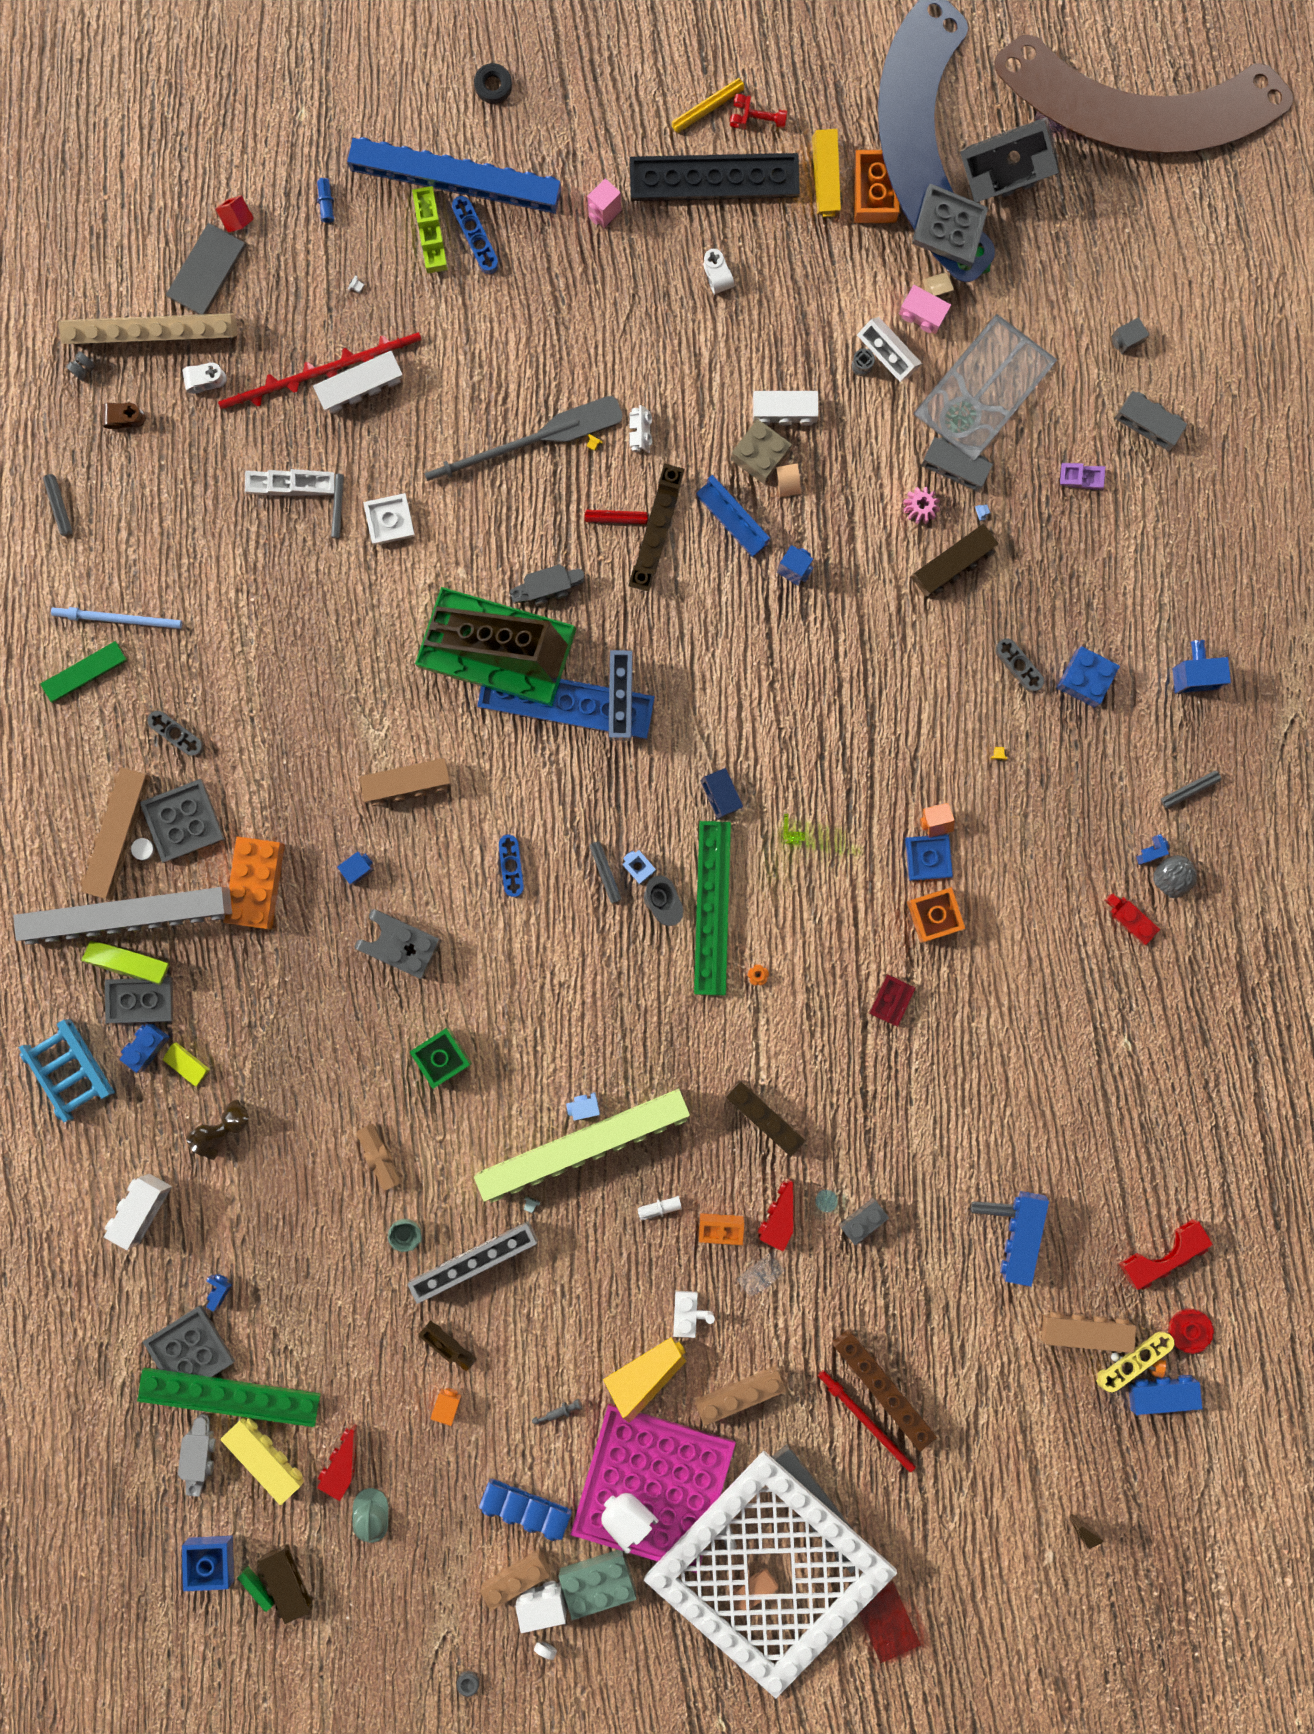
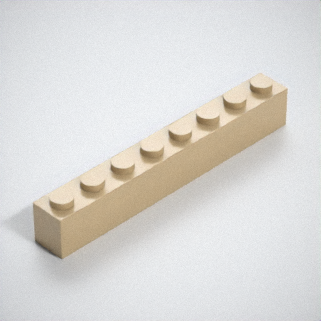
(148, 328)

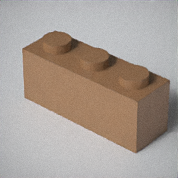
(515, 1580)

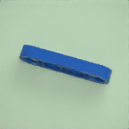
(474, 235)

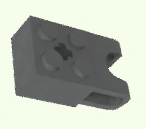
(393, 945)

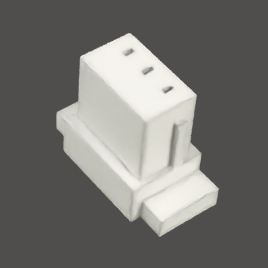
(355, 285)

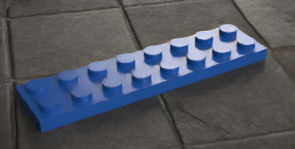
(573, 705)

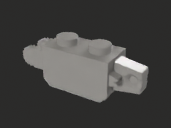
(196, 1454)

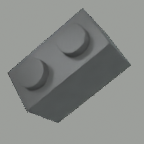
(863, 1221)

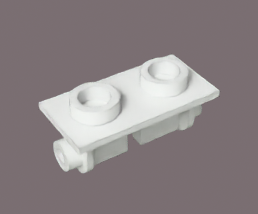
(640, 419)

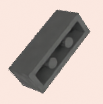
(1151, 420)
(956, 465)

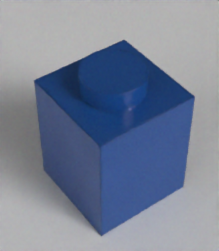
(356, 867)

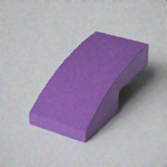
(1081, 476)

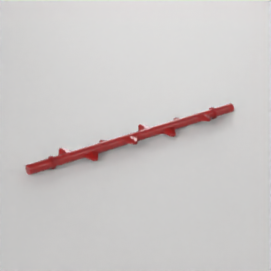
(310, 371)

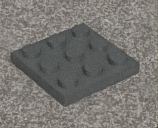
(950, 225)
(182, 821)
(190, 1346)

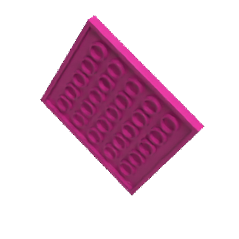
(661, 1463)

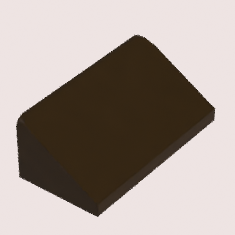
(1086, 1532)

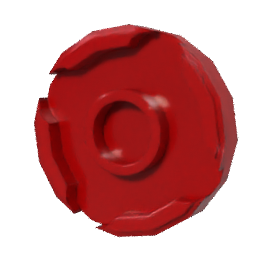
(1191, 1330)

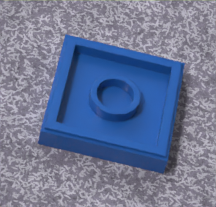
(928, 857)

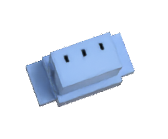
(982, 511)

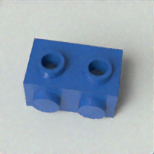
(796, 565)
(144, 1048)

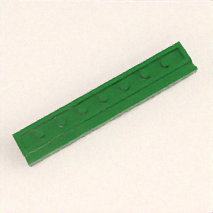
(712, 908)
(228, 1397)

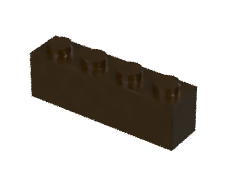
(955, 560)
(765, 1118)

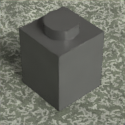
(1129, 335)

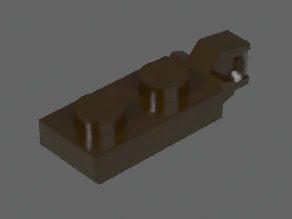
(446, 1346)

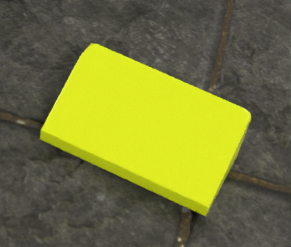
(185, 1064)

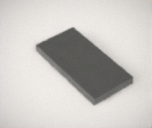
(206, 269)

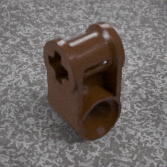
(118, 415)

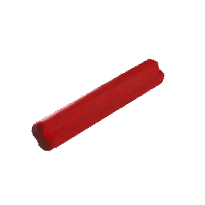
(613, 516)

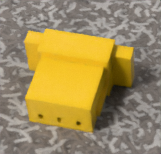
(593, 442)
(999, 754)

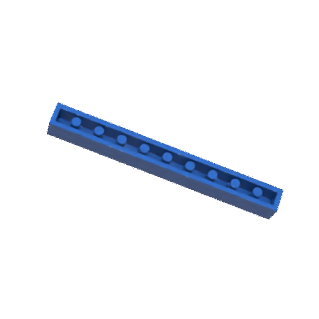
(454, 175)

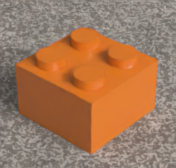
(935, 915)

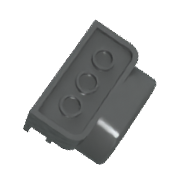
(992, 171)

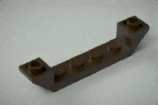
(657, 528)

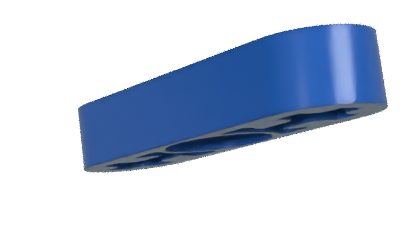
(503, 850)

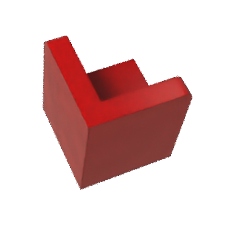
(234, 213)

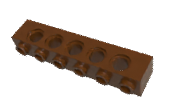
(884, 1390)

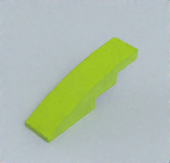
(429, 229)
(125, 962)

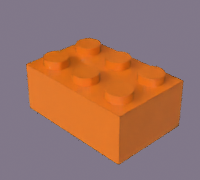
(873, 191)

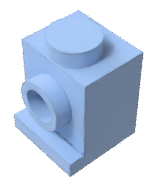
(642, 874)
(583, 1107)

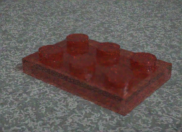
(889, 1624)

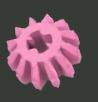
(930, 505)

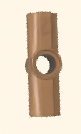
(378, 1157)

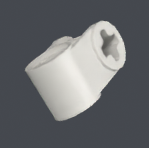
(718, 274)
(201, 378)

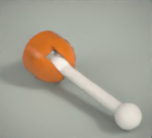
(1157, 1369)

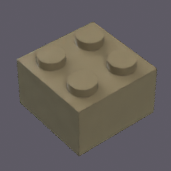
(760, 451)

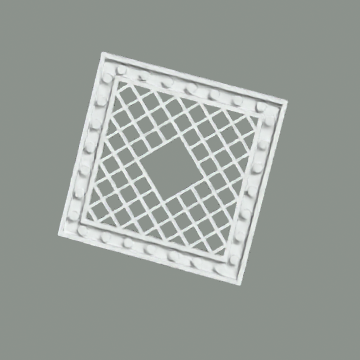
(771, 1676)

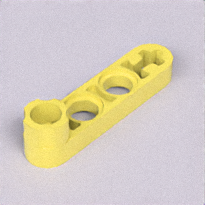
(1138, 1365)

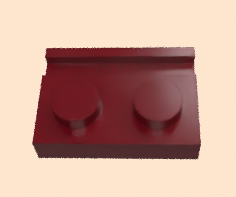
(892, 1000)

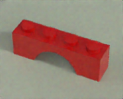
(1189, 1241)

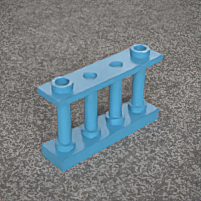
(88, 1069)

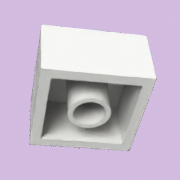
(541, 1607)

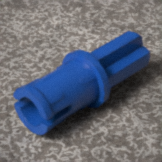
(325, 200)

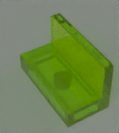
(790, 837)

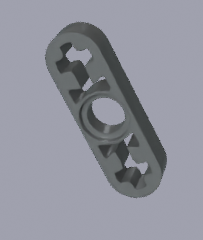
(1028, 665)
(191, 738)

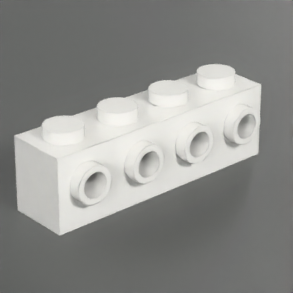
(358, 381)

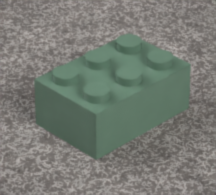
(597, 1584)

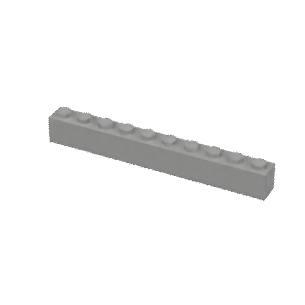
(123, 914)

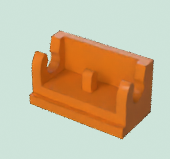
(721, 1229)

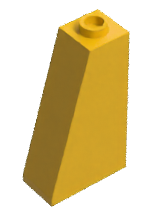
(826, 171)
(644, 1377)

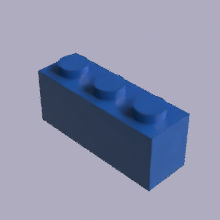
(1165, 1395)

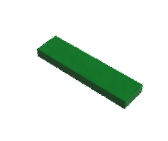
(83, 672)

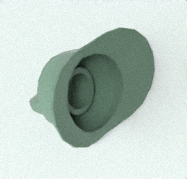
(370, 1515)

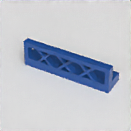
(733, 516)

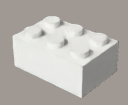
(137, 1211)

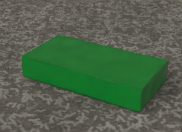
(256, 1588)

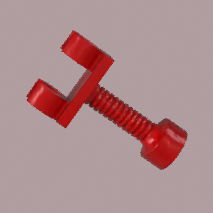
(742, 101)

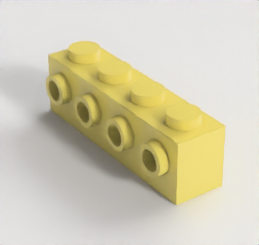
(263, 1460)

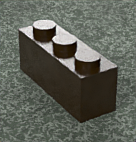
(285, 1584)

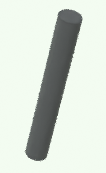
(337, 506)

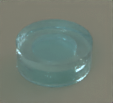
(826, 1200)

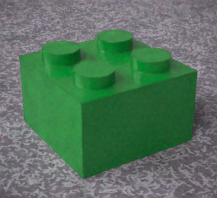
(440, 1057)

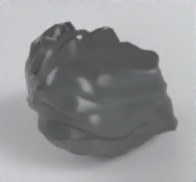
(1175, 876)

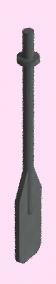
(561, 428)

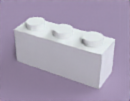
(889, 349)
(785, 407)

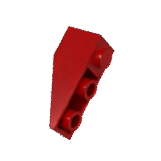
(779, 1225)
(342, 1468)

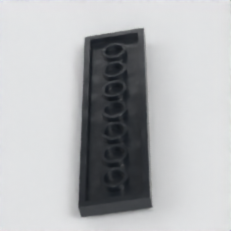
(714, 177)

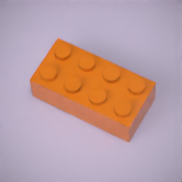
(254, 882)

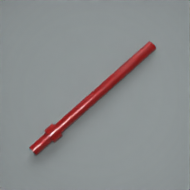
(836, 1390)

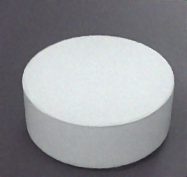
(142, 849)
(545, 1650)

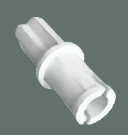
(659, 1208)

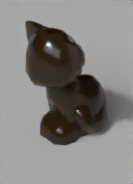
(207, 1138)

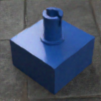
(1201, 673)

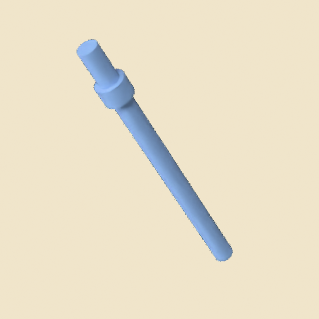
(76, 614)

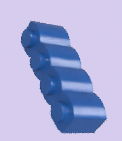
(525, 1509)

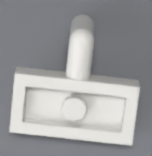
(687, 1313)

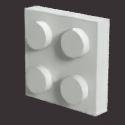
(389, 519)

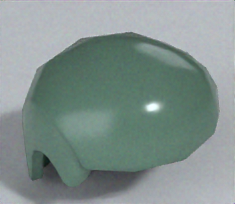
(404, 1235)

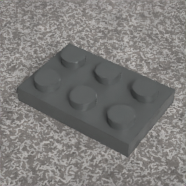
(138, 1000)

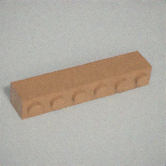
(115, 834)

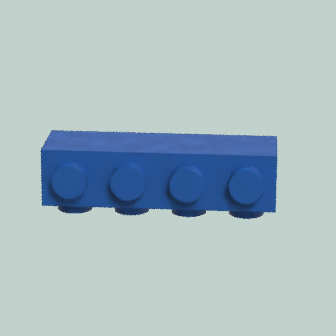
(1025, 1238)

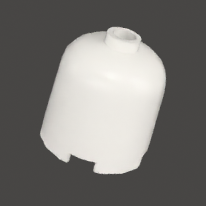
(627, 1520)

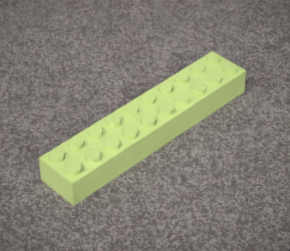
(580, 1145)

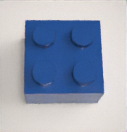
(1088, 677)
(208, 1563)

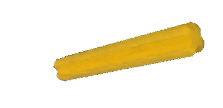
(708, 105)

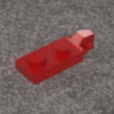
(1132, 919)

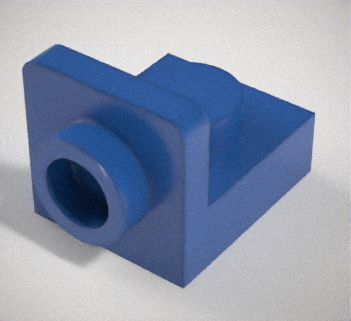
(1150, 853)
(217, 1295)

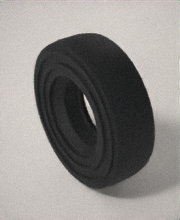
(483, 74)

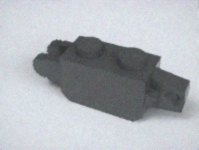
(547, 584)

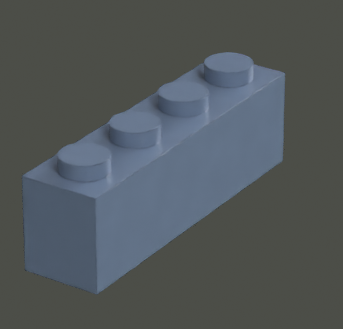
(620, 695)

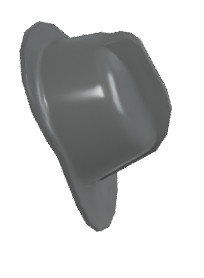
(663, 901)

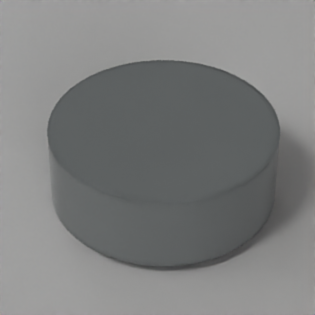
(467, 1683)

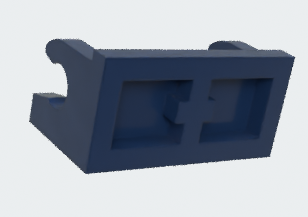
(721, 793)

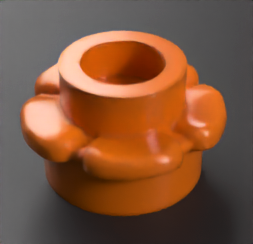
(758, 980)

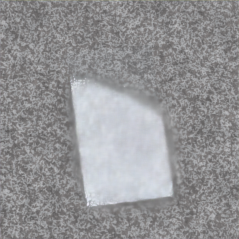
(985, 387)

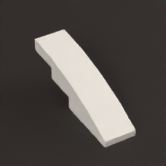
(289, 482)

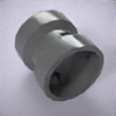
(862, 367)
(77, 370)

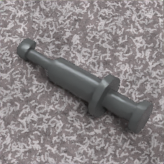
(559, 1412)

